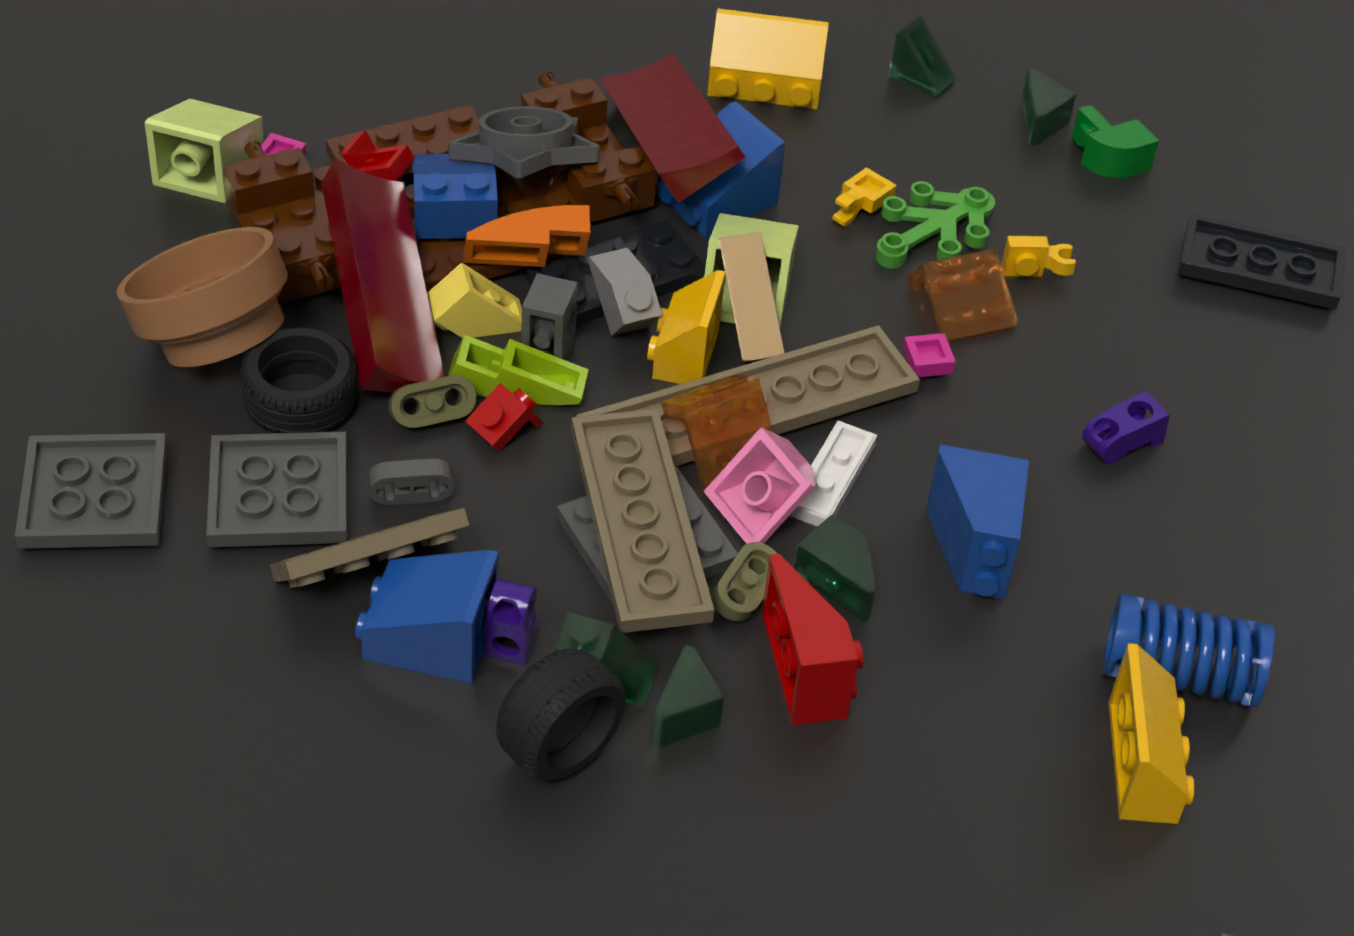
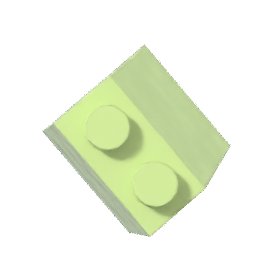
(193, 144)
(779, 248)

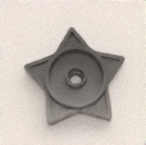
(525, 141)

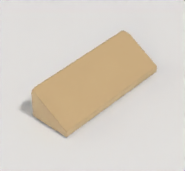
(751, 296)

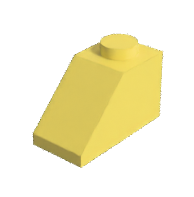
(473, 305)

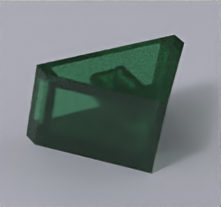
(919, 59)
(1045, 106)
(688, 703)

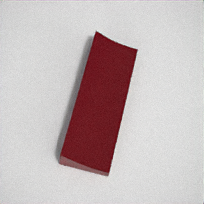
(674, 125)
(380, 279)

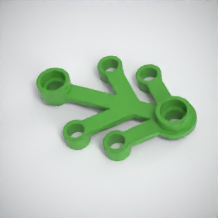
(970, 204)

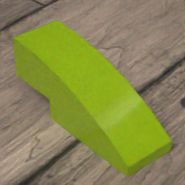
(537, 373)

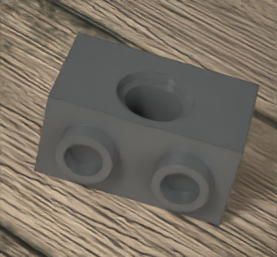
(550, 316)

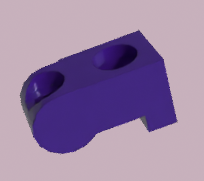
(1126, 427)
(513, 616)

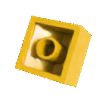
(688, 331)

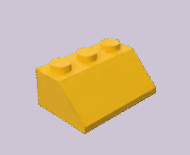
(767, 58)
(1148, 741)

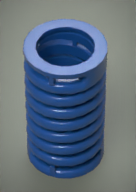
(1252, 640)

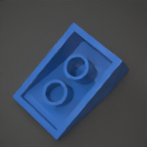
(452, 196)

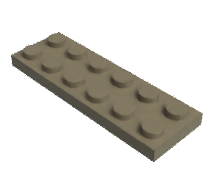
(641, 521)

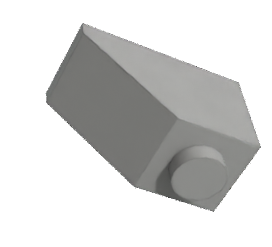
(624, 291)

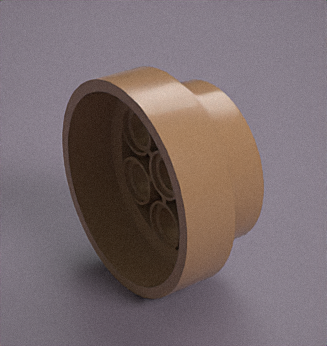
(207, 296)

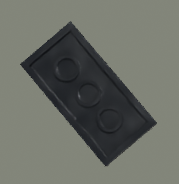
(656, 247)
(1262, 261)

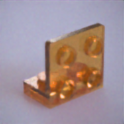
(966, 294)
(719, 420)

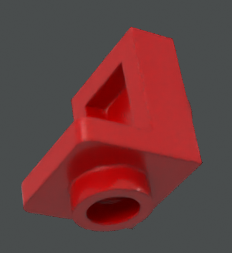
(383, 162)
(503, 416)

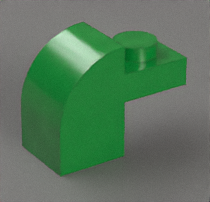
(1116, 149)

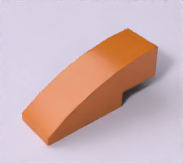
(530, 236)

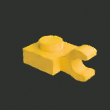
(862, 191)
(1031, 254)

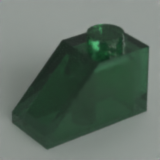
(838, 566)
(614, 651)

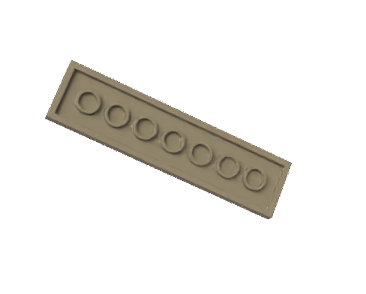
(800, 385)

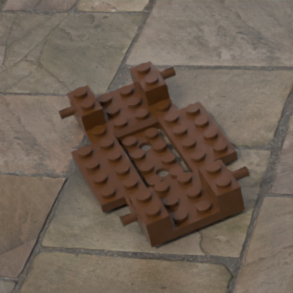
(289, 201)

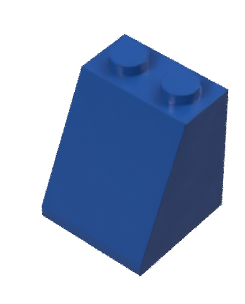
(743, 188)
(978, 516)
(430, 614)

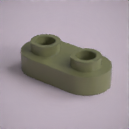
(431, 401)
(743, 583)

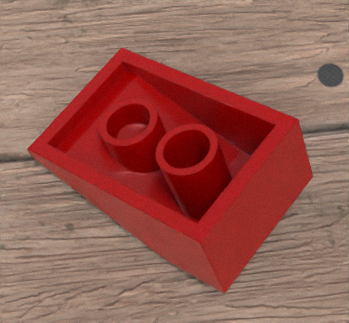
(809, 647)

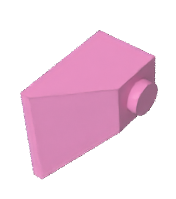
(761, 486)

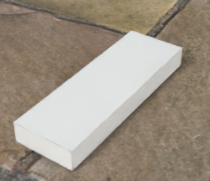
(835, 472)

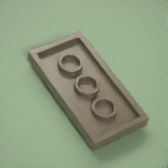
(355, 552)

